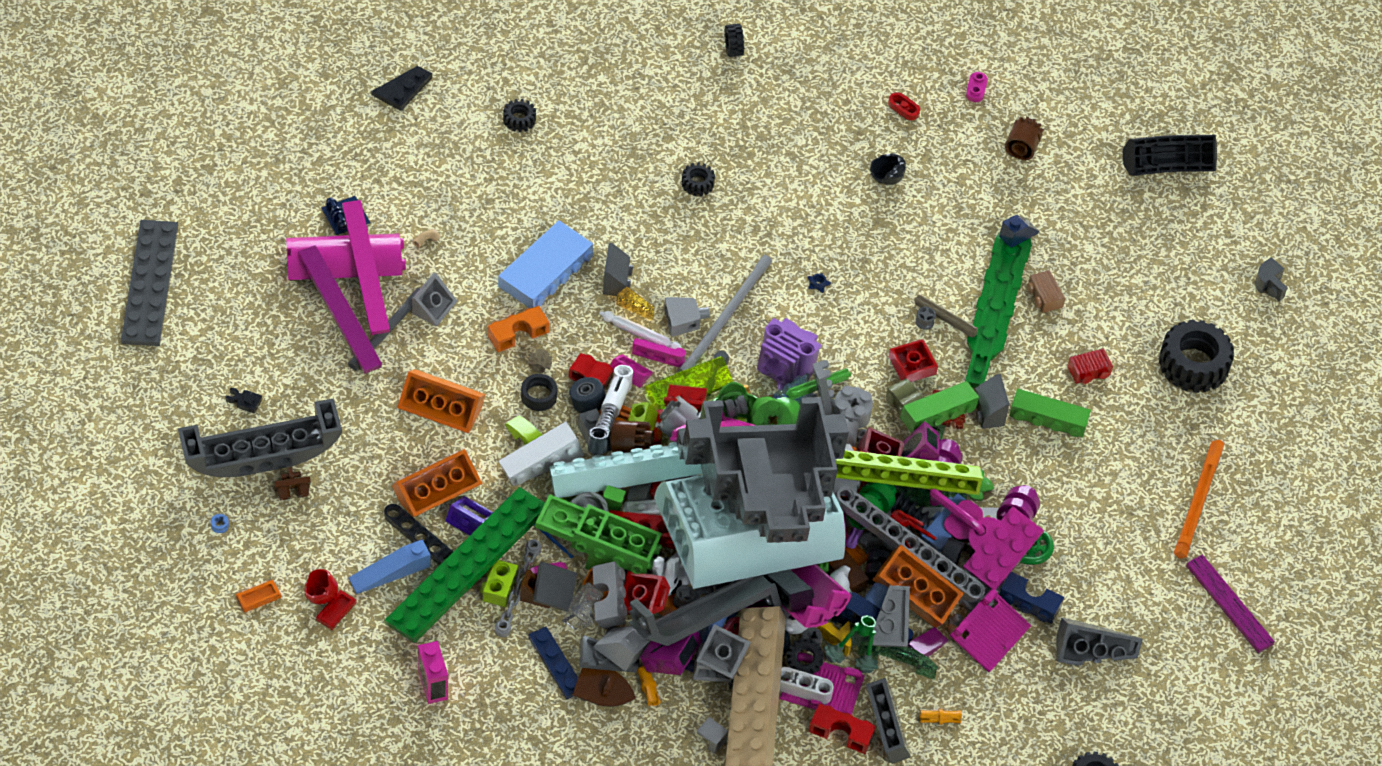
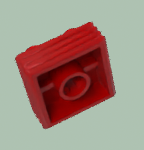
(913, 361)

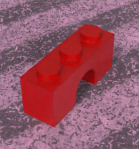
(828, 719)

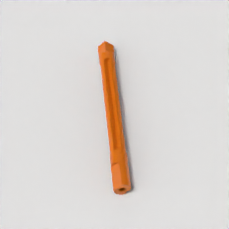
(1195, 509)

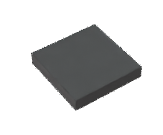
(554, 586)

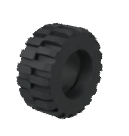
(1190, 373)

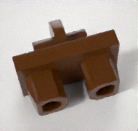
(293, 482)

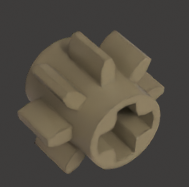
(540, 360)

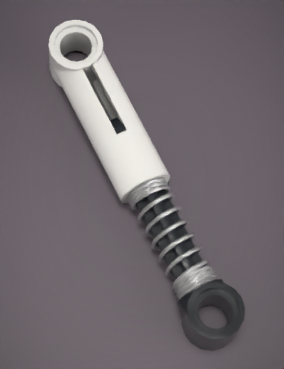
(610, 409)

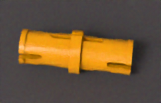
(648, 686)
(940, 716)

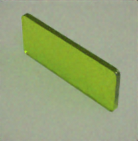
(709, 375)

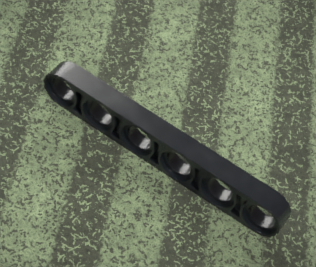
(416, 529)

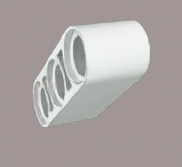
(814, 684)

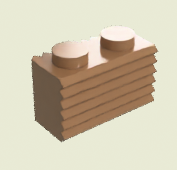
(1045, 291)

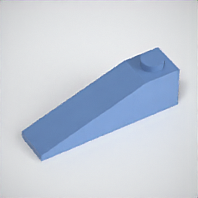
(396, 565)

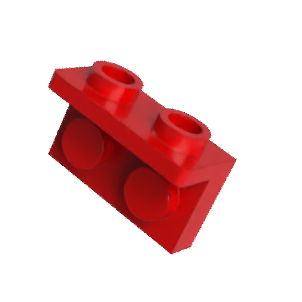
(693, 395)

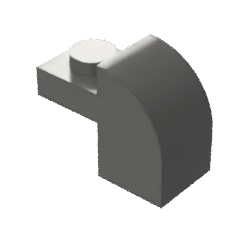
(1269, 279)

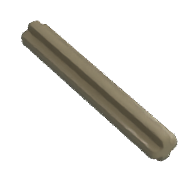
(947, 316)

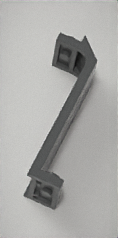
(703, 610)

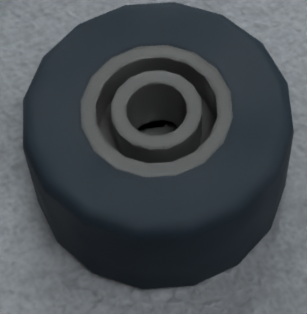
(587, 394)

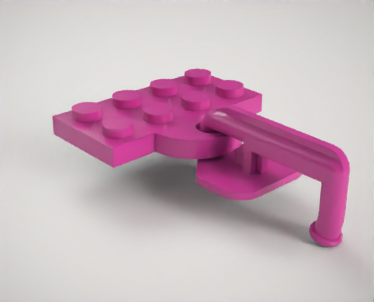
(997, 549)

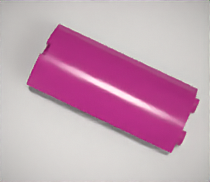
(339, 255)
(828, 598)

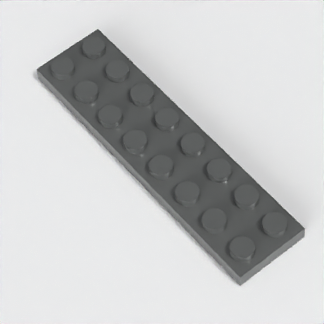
(149, 283)

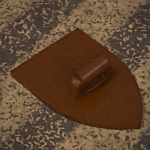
(603, 687)

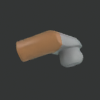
(954, 623)

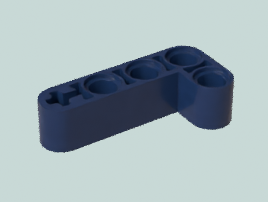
(857, 608)

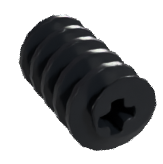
(911, 510)

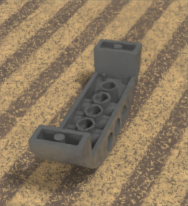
(263, 446)

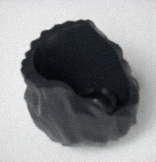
(888, 169)

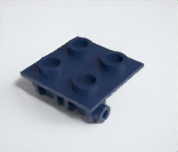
(335, 214)

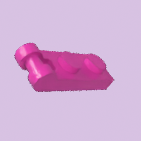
(658, 352)

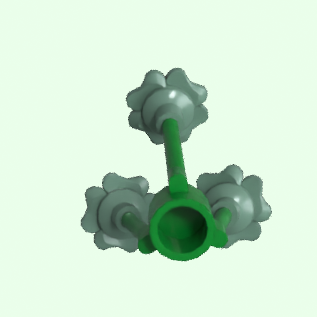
(860, 632)

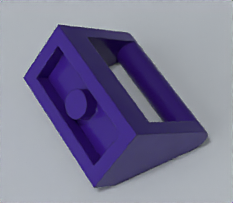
(463, 518)

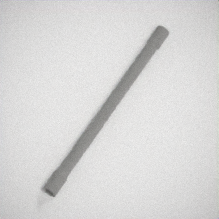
(759, 269)

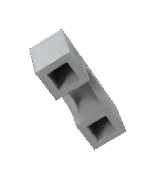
(612, 609)

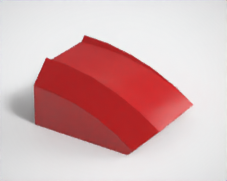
(648, 589)

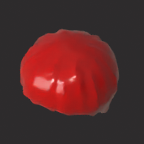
(320, 587)

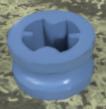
(222, 528)

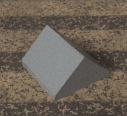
(433, 301)

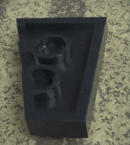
(403, 88)

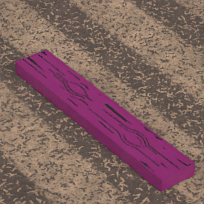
(1230, 603)

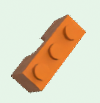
(531, 321)

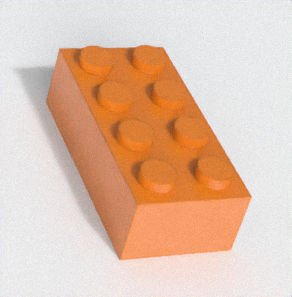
(929, 594)

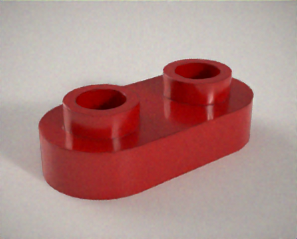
(904, 107)

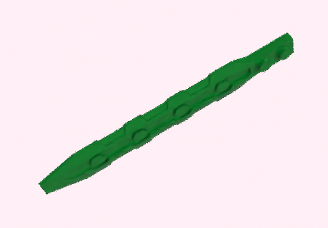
(996, 306)

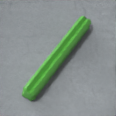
(811, 386)

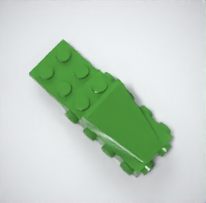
(601, 535)

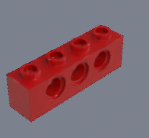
(650, 521)

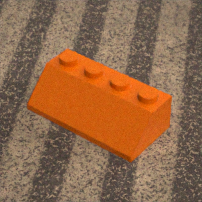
(441, 400)
(437, 483)

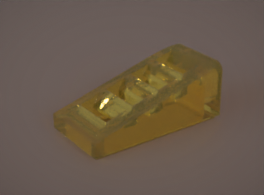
(633, 302)

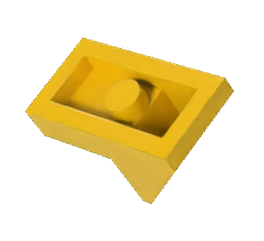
(834, 636)

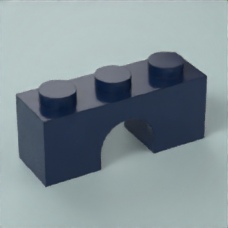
(1043, 607)

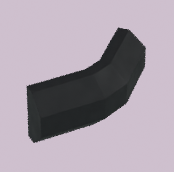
(1170, 154)

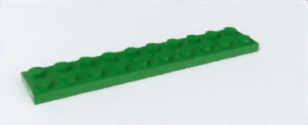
(465, 565)

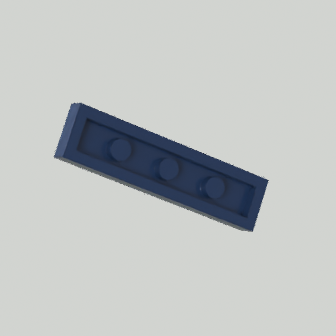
(554, 660)

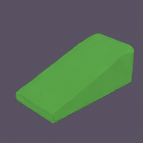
(614, 498)

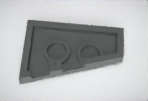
(595, 660)

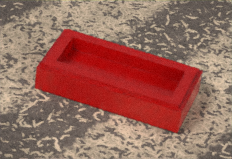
(336, 610)

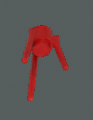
(906, 520)

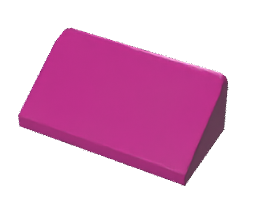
(640, 373)

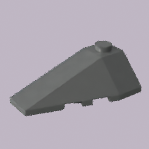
(1087, 642)

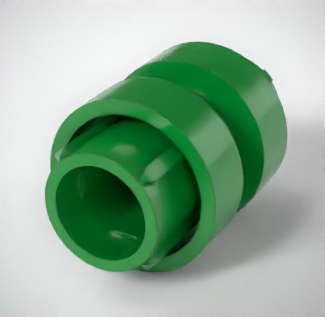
(879, 495)

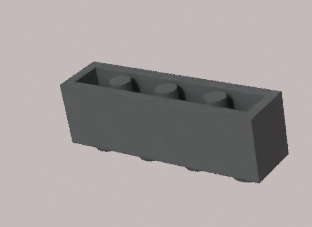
(888, 720)

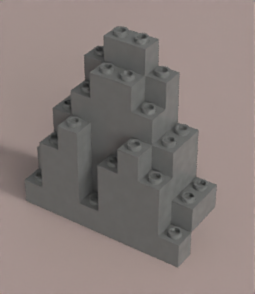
(768, 471)

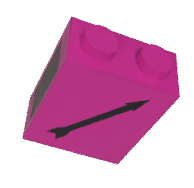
(433, 672)

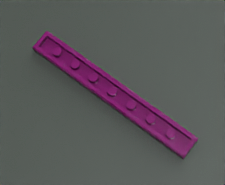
(340, 309)

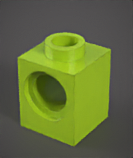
(643, 413)

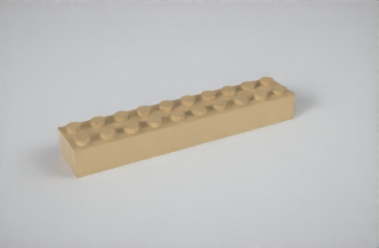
(756, 688)

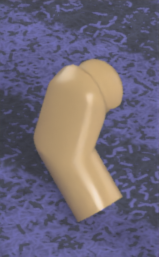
(425, 235)

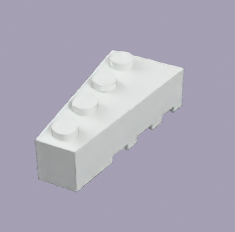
(539, 454)

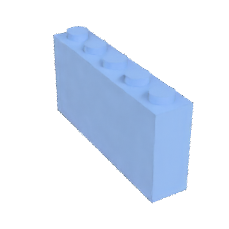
(546, 265)

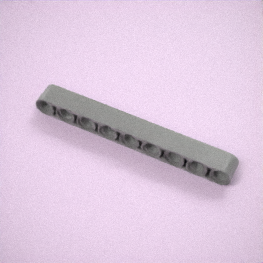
(903, 535)

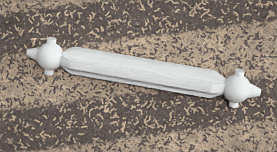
(638, 330)

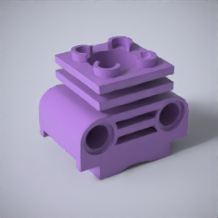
(787, 351)

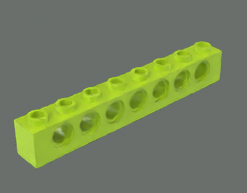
(909, 472)

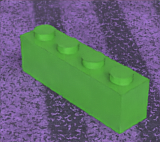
(940, 406)
(1050, 413)

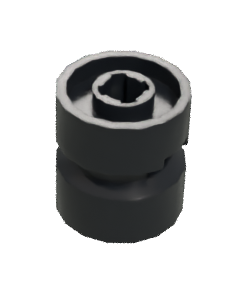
(874, 562)

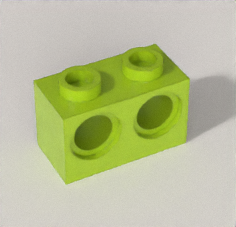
(502, 584)

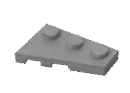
(893, 618)

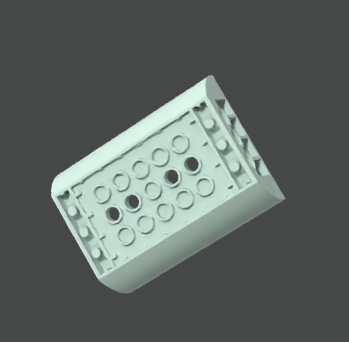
(723, 550)

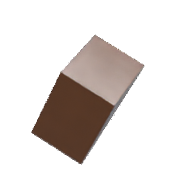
(527, 589)

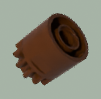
(1024, 138)
(631, 435)

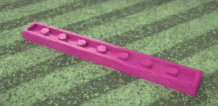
(366, 267)

